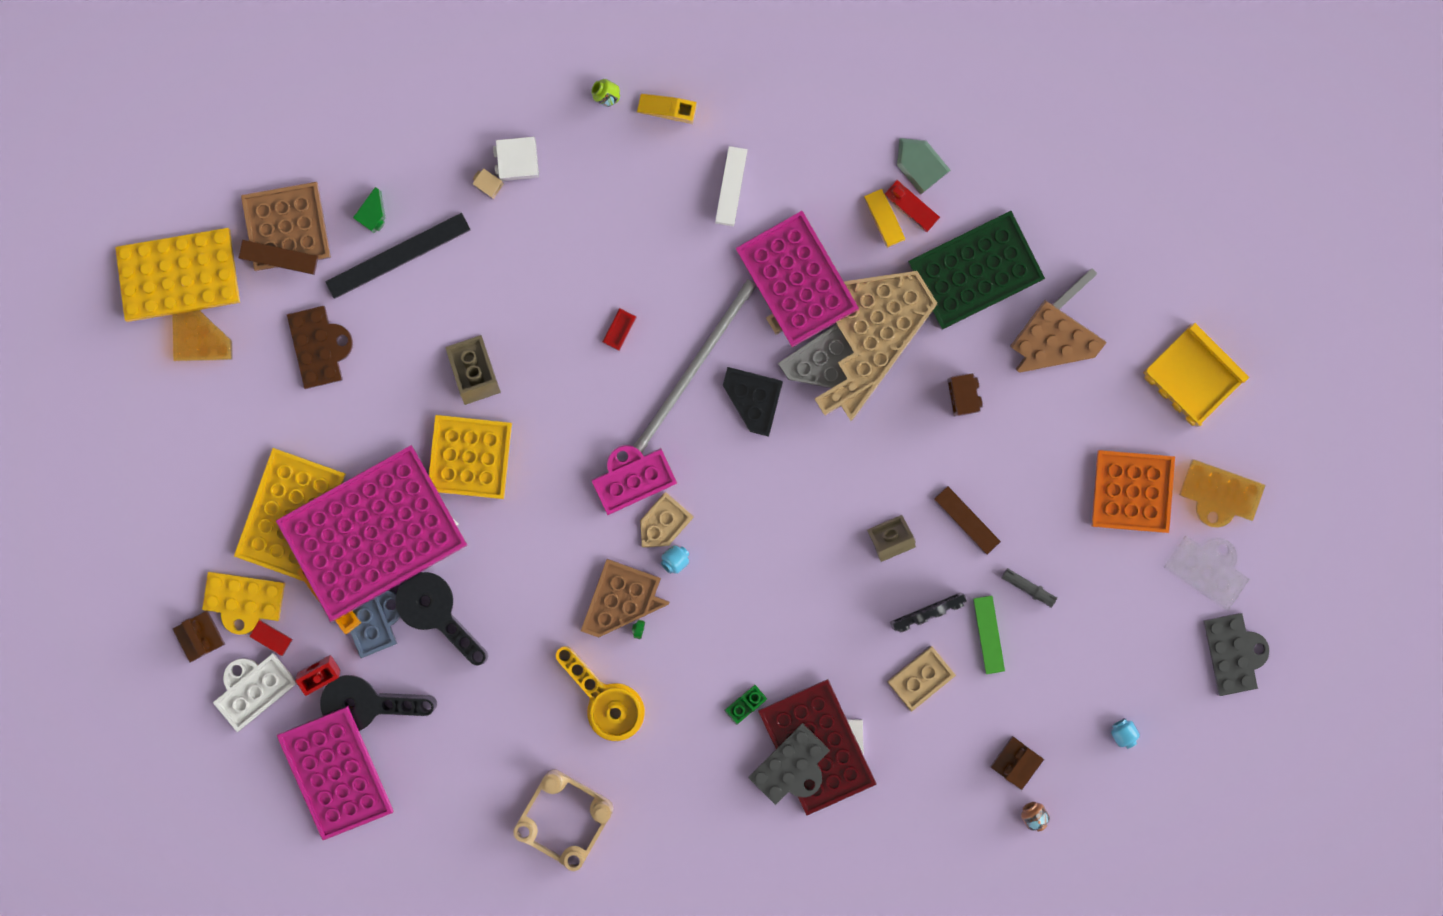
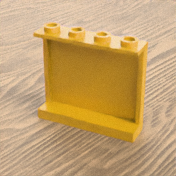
(1195, 375)

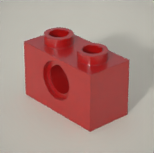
(317, 675)

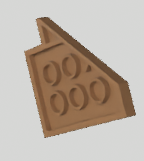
(1054, 340)
(621, 598)

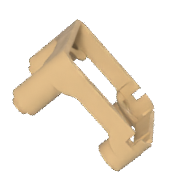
(600, 810)

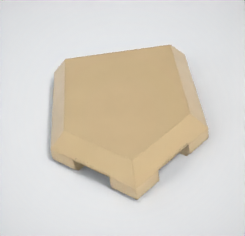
(663, 522)

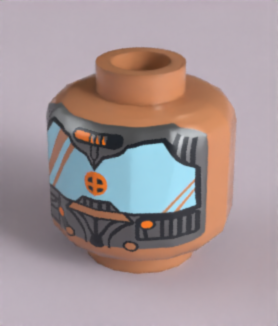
(1035, 816)

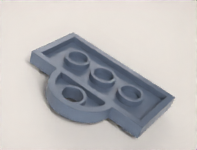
(375, 627)

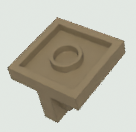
(892, 538)

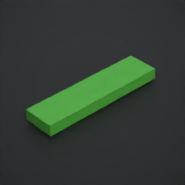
(989, 634)

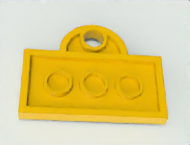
(242, 599)

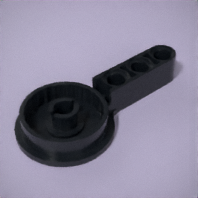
(437, 613)
(368, 702)

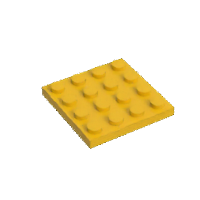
(470, 456)

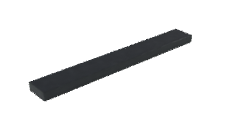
(398, 255)

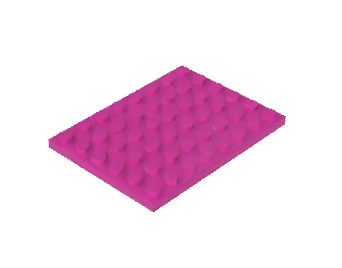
(371, 533)

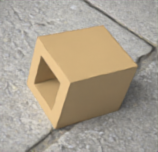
(487, 183)

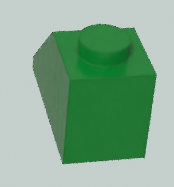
(372, 212)

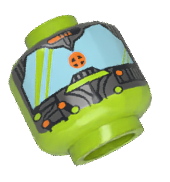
(605, 92)

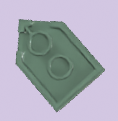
(920, 163)

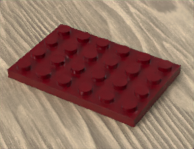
(844, 766)

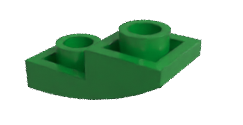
(745, 704)

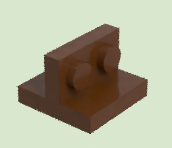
(198, 636)
(1017, 763)

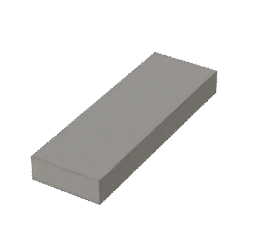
(1075, 288)

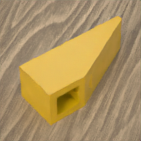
(667, 108)

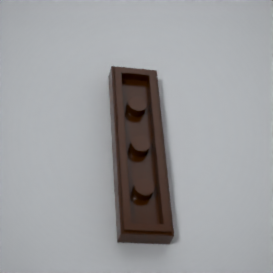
(278, 257)
(967, 520)

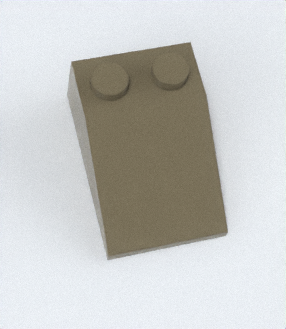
(472, 370)

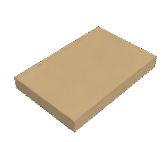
(921, 678)

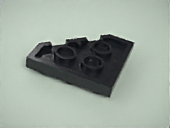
(753, 398)

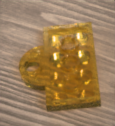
(1220, 493)

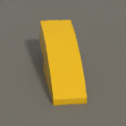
(884, 218)

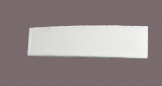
(731, 186)

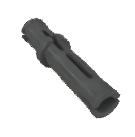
(1025, 585)

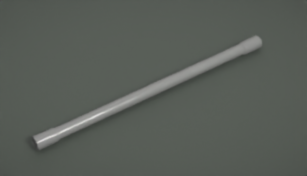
(743, 295)

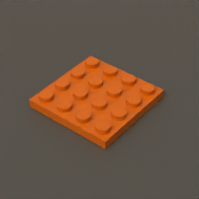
(1133, 491)

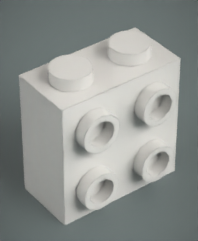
(516, 159)

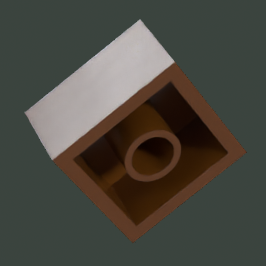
(964, 394)

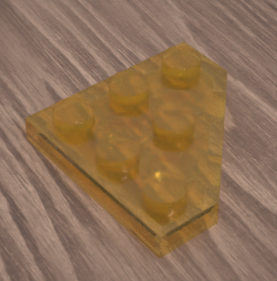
(199, 338)

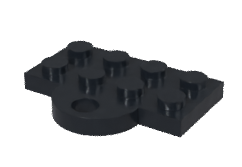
(933, 610)

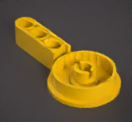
(603, 699)

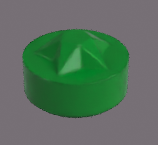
(637, 629)

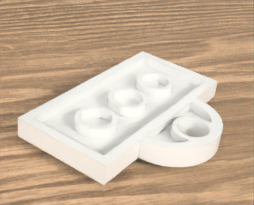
(253, 689)

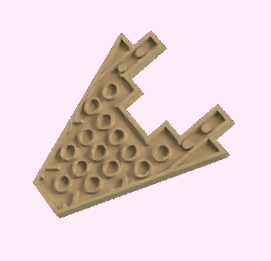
(886, 322)

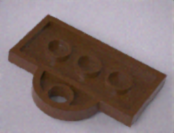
(318, 346)

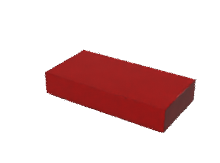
(619, 329)
(271, 637)

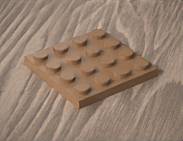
(288, 220)

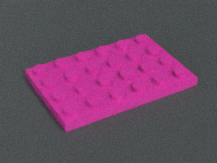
(797, 278)
(335, 773)

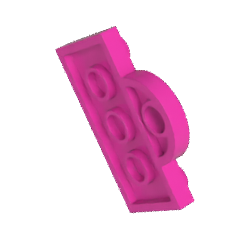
(633, 478)

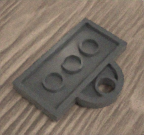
(1234, 653)
(791, 766)

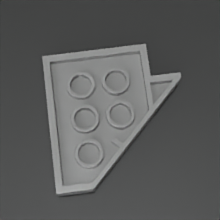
(818, 360)

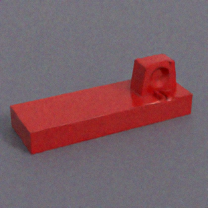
(912, 205)

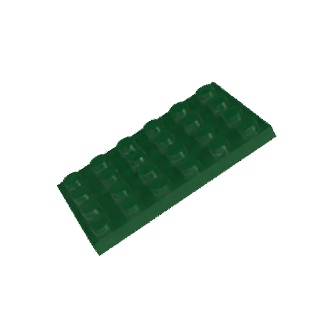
(978, 269)

